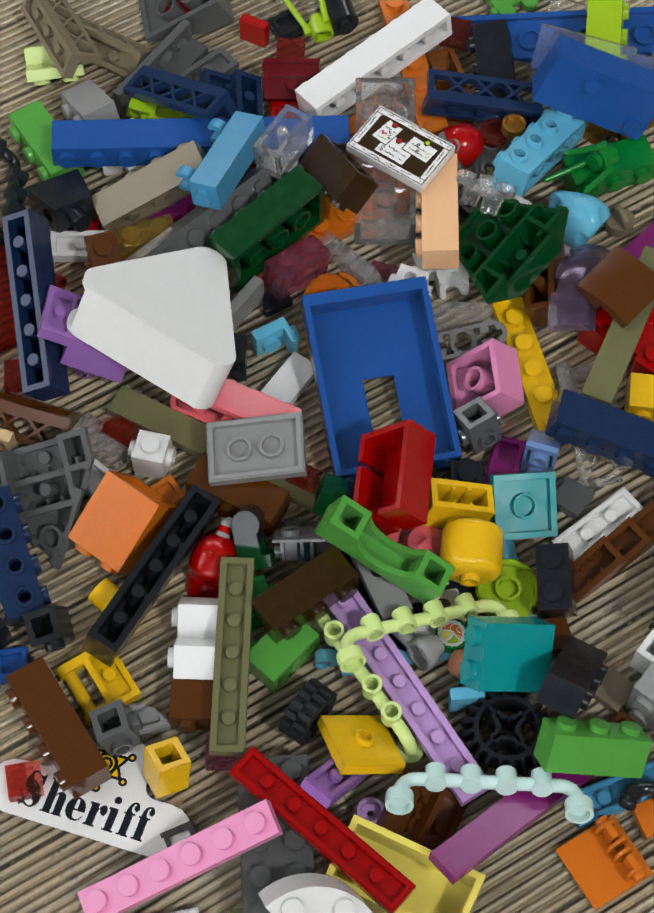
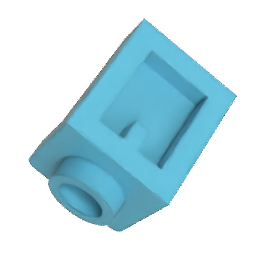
(273, 335)

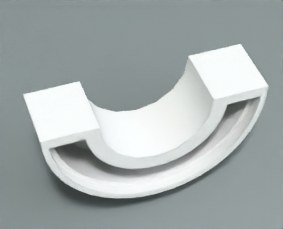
(312, 895)

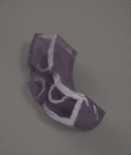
(567, 306)

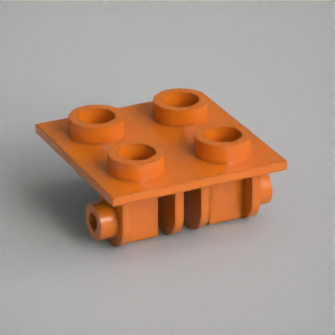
(604, 861)

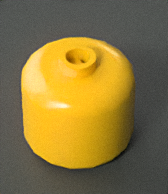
(473, 549)

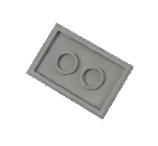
(256, 449)

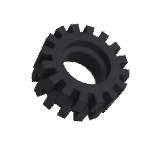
(305, 710)

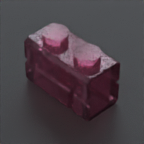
(295, 267)

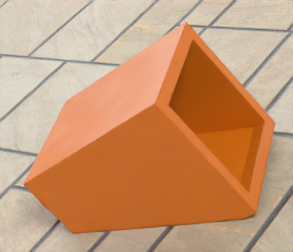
(120, 521)

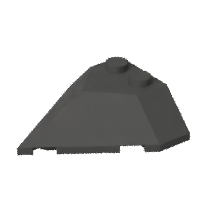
(50, 486)

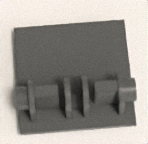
(295, 531)

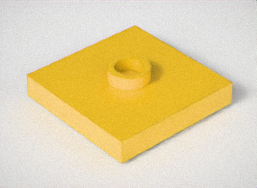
(360, 744)

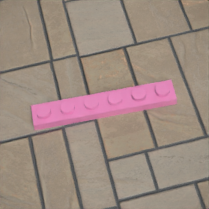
(183, 861)

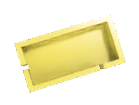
(433, 890)

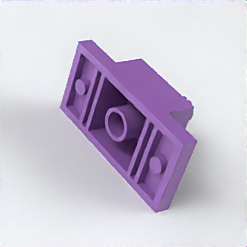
(75, 351)

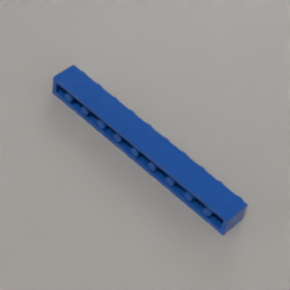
(141, 140)

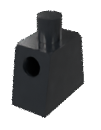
(63, 202)

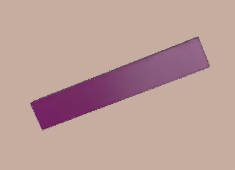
(495, 829)

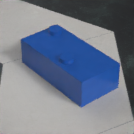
(595, 87)

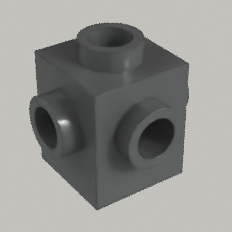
(477, 425)
(116, 728)

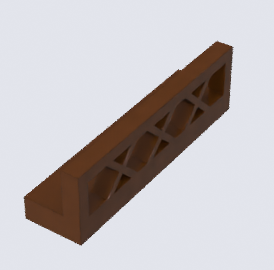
(34, 412)

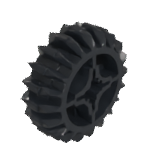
(491, 710)

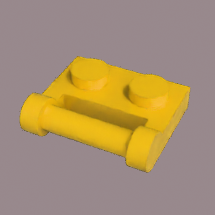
(111, 682)

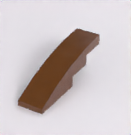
(614, 552)

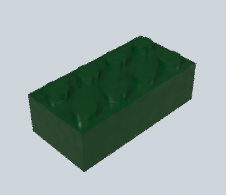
(269, 225)

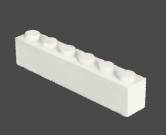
(376, 57)

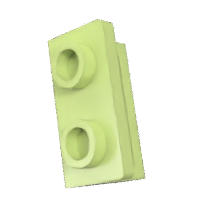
(41, 68)

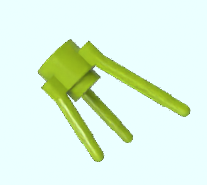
(319, 23)

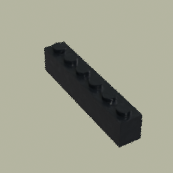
(151, 575)

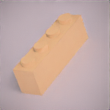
(439, 220)

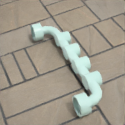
(400, 798)

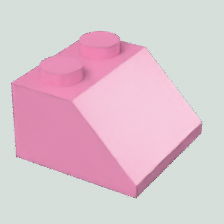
(487, 372)

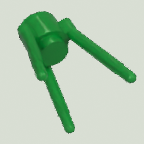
(601, 158)

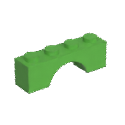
(411, 569)

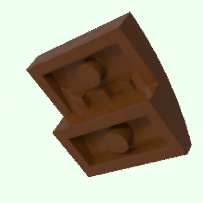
(619, 285)
(431, 820)

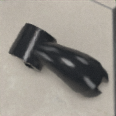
(634, 792)

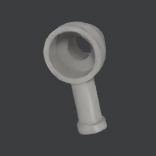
(422, 651)

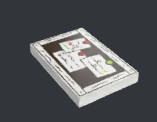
(400, 148)

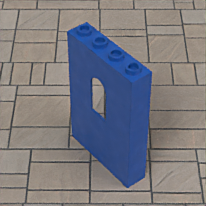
(370, 336)

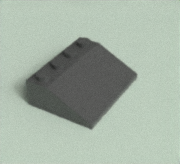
(203, 16)

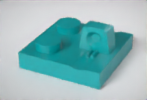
(525, 504)

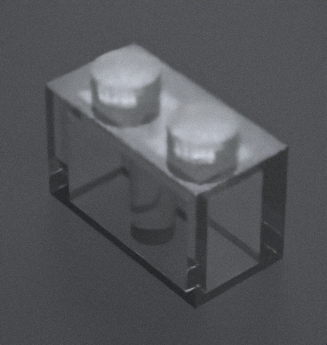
(283, 141)

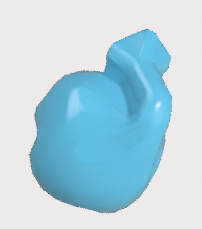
(584, 216)

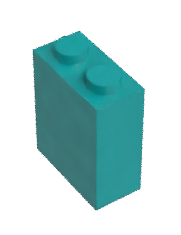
(506, 653)

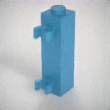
(224, 162)

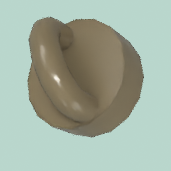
(620, 222)

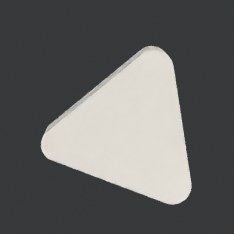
(163, 320)

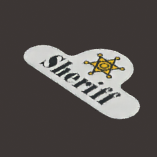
(111, 813)

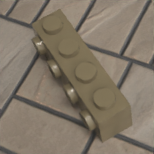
(146, 189)

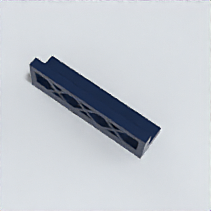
(180, 94)
(460, 105)

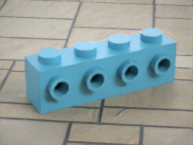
(538, 149)

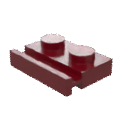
(284, 75)

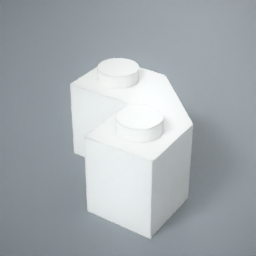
(196, 638)

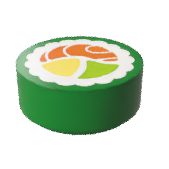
(452, 635)

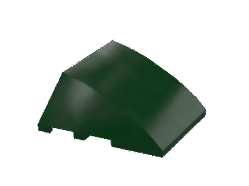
(511, 248)

